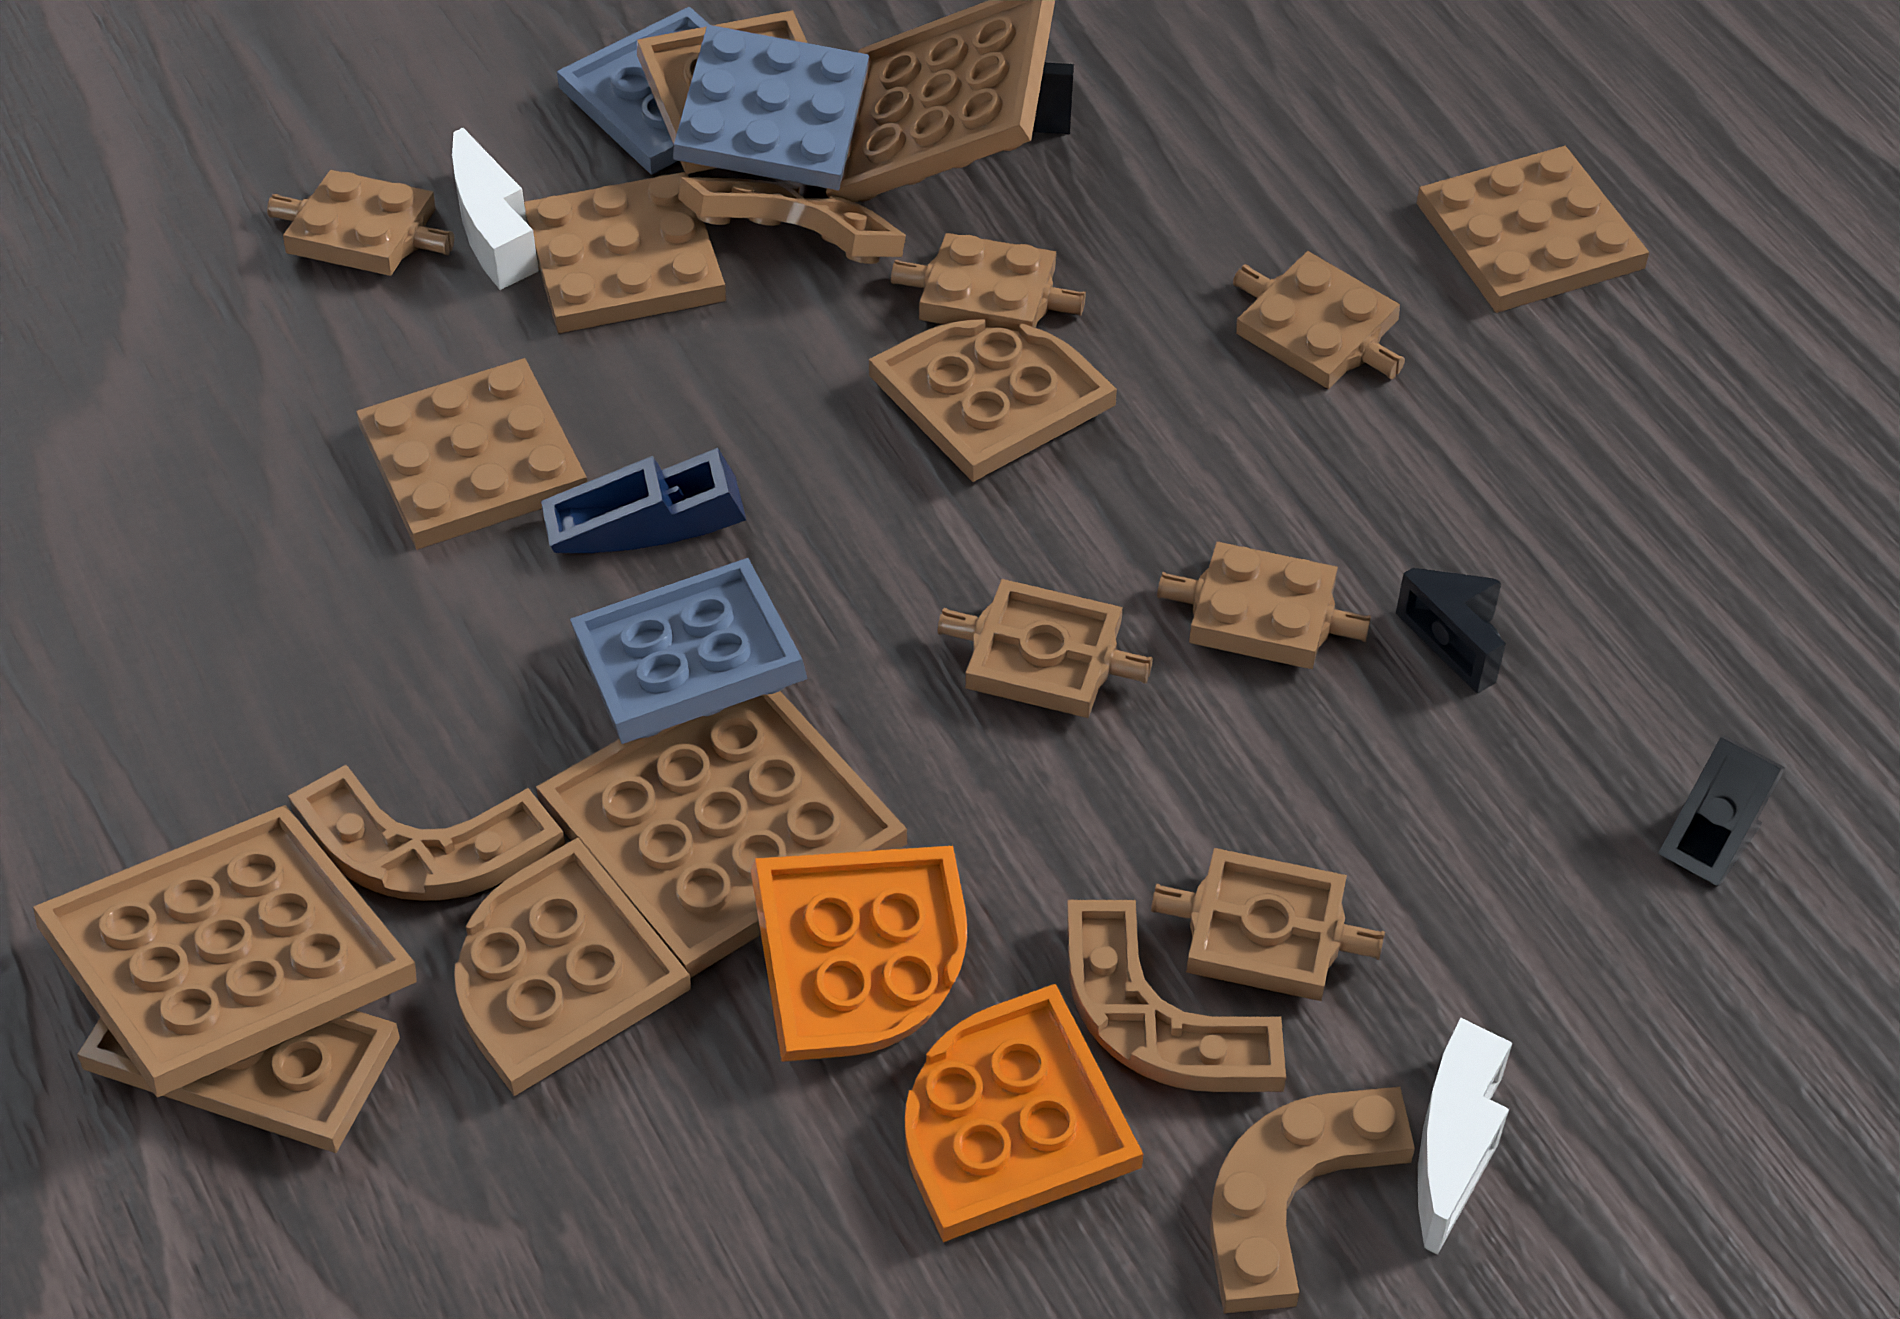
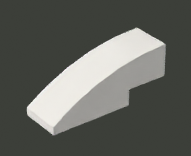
(492, 213)
(1459, 1128)

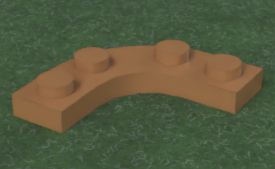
(839, 221)
(422, 861)
(1149, 1032)
(1273, 1164)

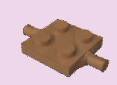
(360, 222)
(988, 282)
(1318, 320)
(1264, 605)
(1044, 647)
(1267, 924)

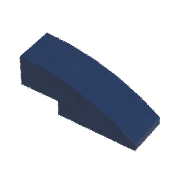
(645, 506)

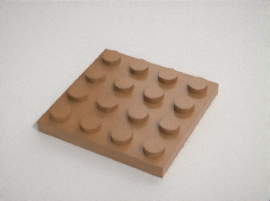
(947, 95)
(703, 799)
(223, 948)

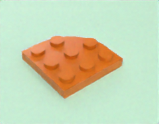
(858, 945)
(1012, 1116)

